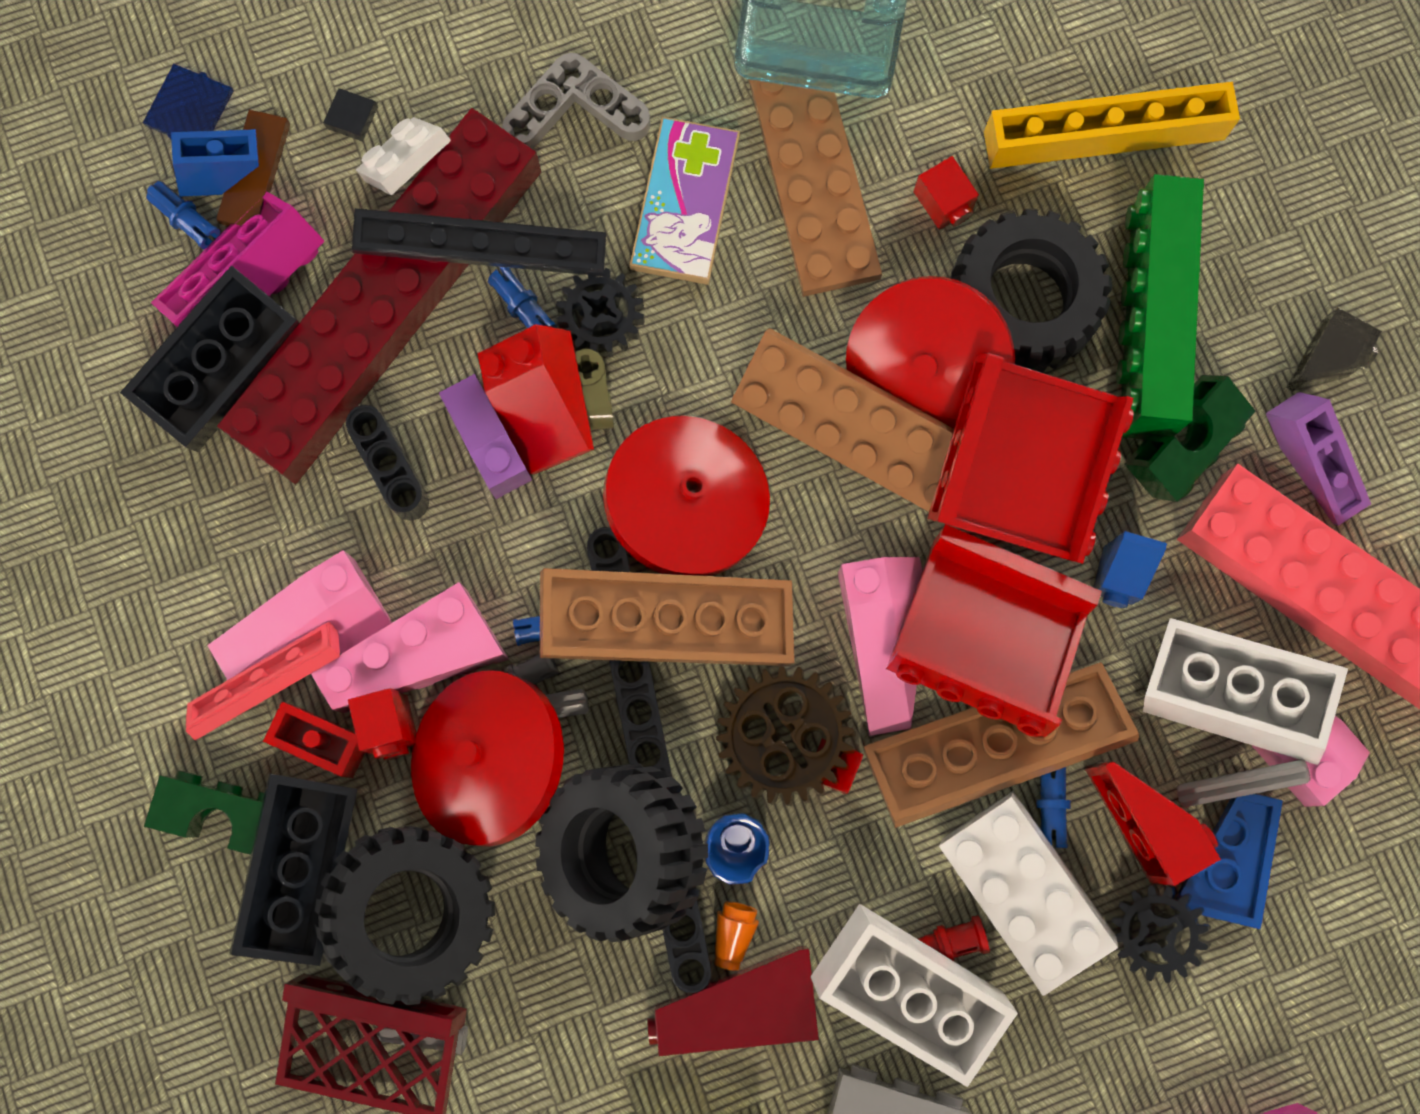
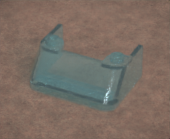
(820, 45)

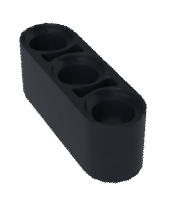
(374, 449)

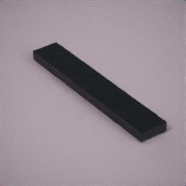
(478, 242)

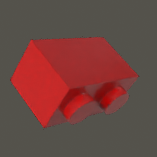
(383, 723)
(315, 740)

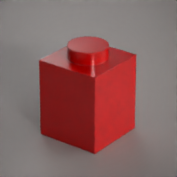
(946, 193)

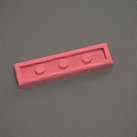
(262, 680)

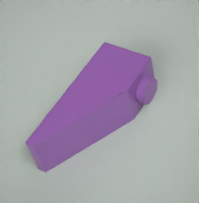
(485, 437)
(1319, 453)

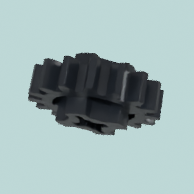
(608, 297)
(1170, 952)

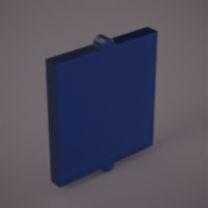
(187, 103)

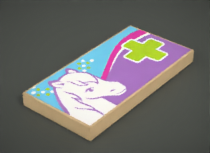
(685, 200)

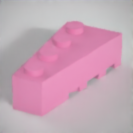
(415, 651)

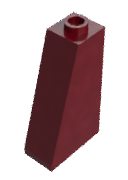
(745, 1009)

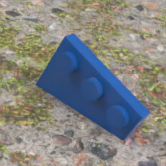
(1239, 882)

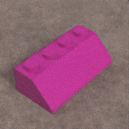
(261, 249)

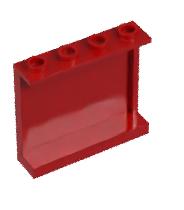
(1031, 459)
(993, 631)

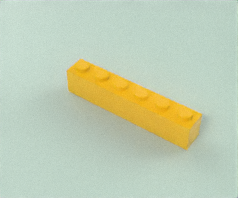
(1111, 125)

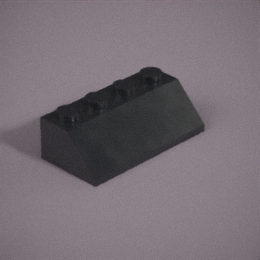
(210, 359)
(294, 846)

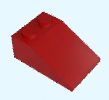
(538, 396)
(1159, 833)

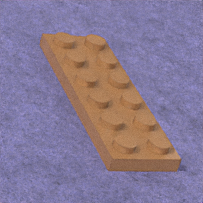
(816, 187)
(845, 417)
(665, 618)
(977, 755)

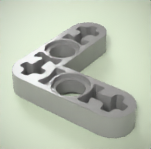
(578, 91)

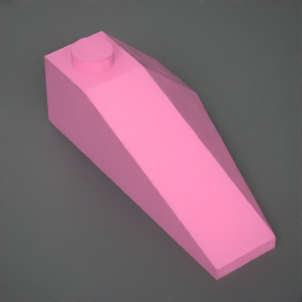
(327, 593)
(875, 606)

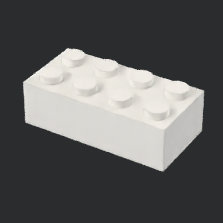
(1245, 691)
(1028, 893)
(913, 995)

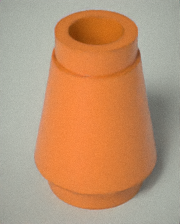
(734, 932)

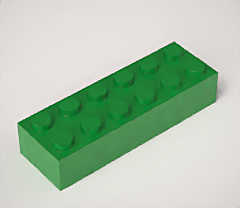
(1161, 305)

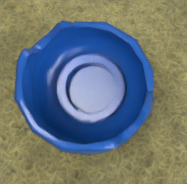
(736, 848)

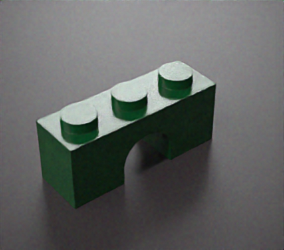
(1171, 467)
(184, 804)

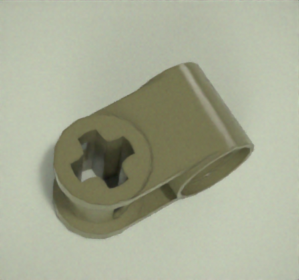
(595, 390)

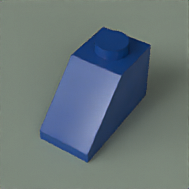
(212, 160)
(1127, 568)

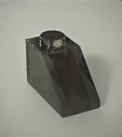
(1336, 351)

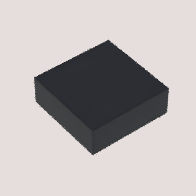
(350, 114)

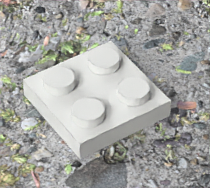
(402, 155)

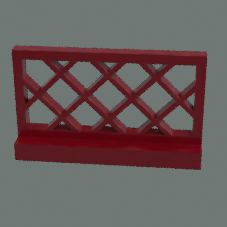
(341, 1000)

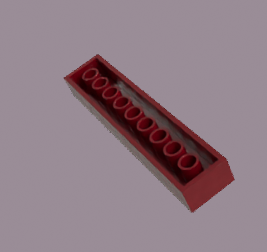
(375, 305)

